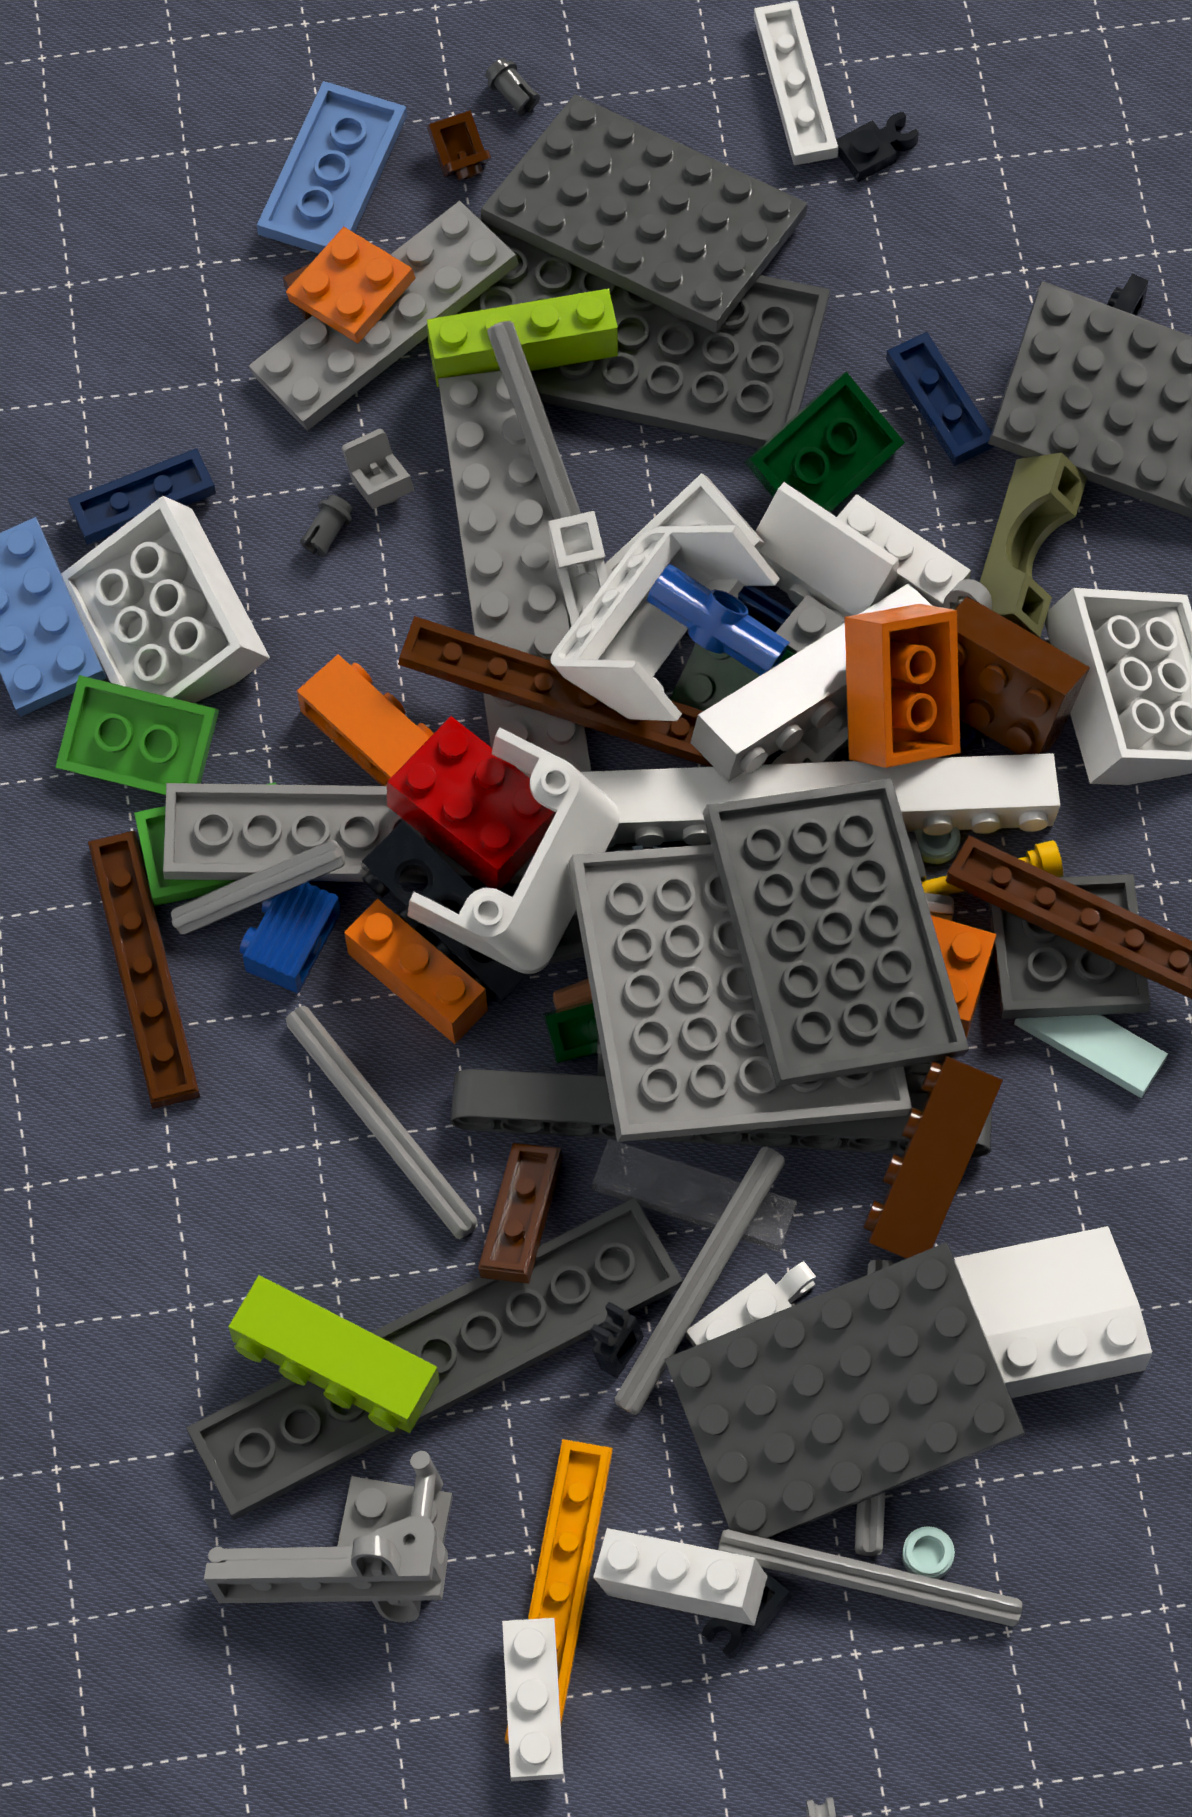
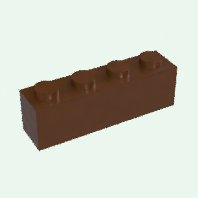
(934, 1158)

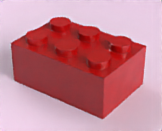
(470, 804)

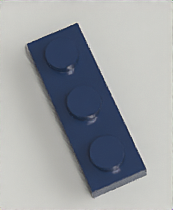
(940, 398)
(114, 504)

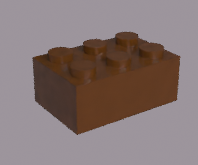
(1013, 681)

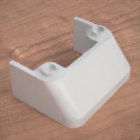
(626, 639)
(529, 925)

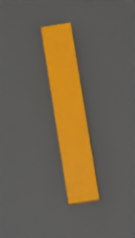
(569, 1549)

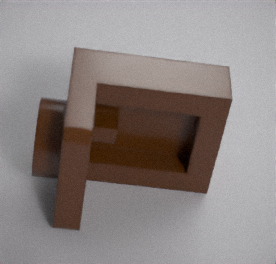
(458, 146)

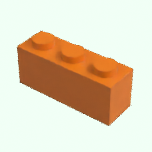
(361, 719)
(416, 971)

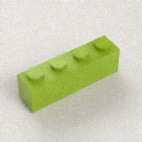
(549, 330)
(333, 1355)

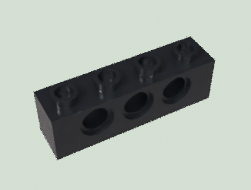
(406, 851)

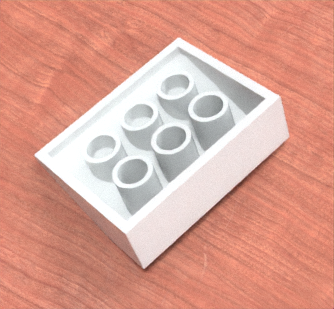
(164, 608)
(1138, 689)
(1057, 1311)

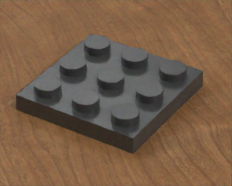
(1055, 977)

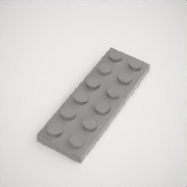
(321, 368)

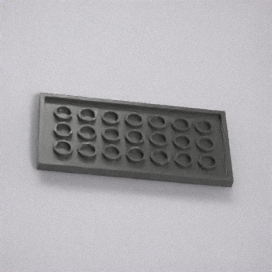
(670, 370)

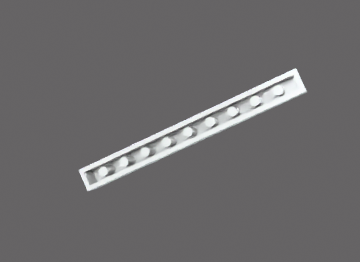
(931, 793)

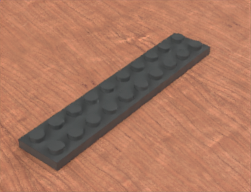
(471, 1335)

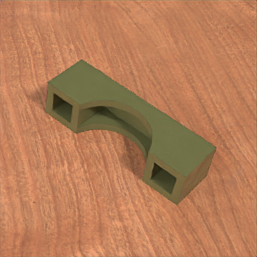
(1038, 500)

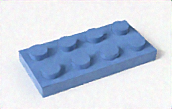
(331, 167)
(40, 627)

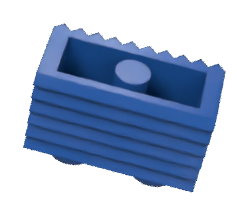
(290, 935)

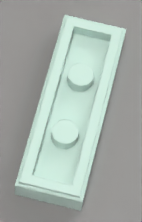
(1101, 1047)

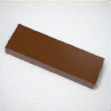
(520, 1213)

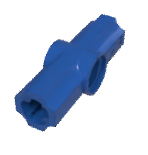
(717, 620)

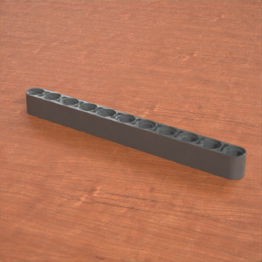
(583, 1109)

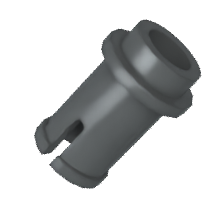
(504, 77)
(327, 524)

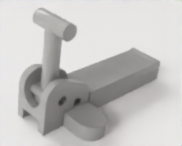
(389, 1566)

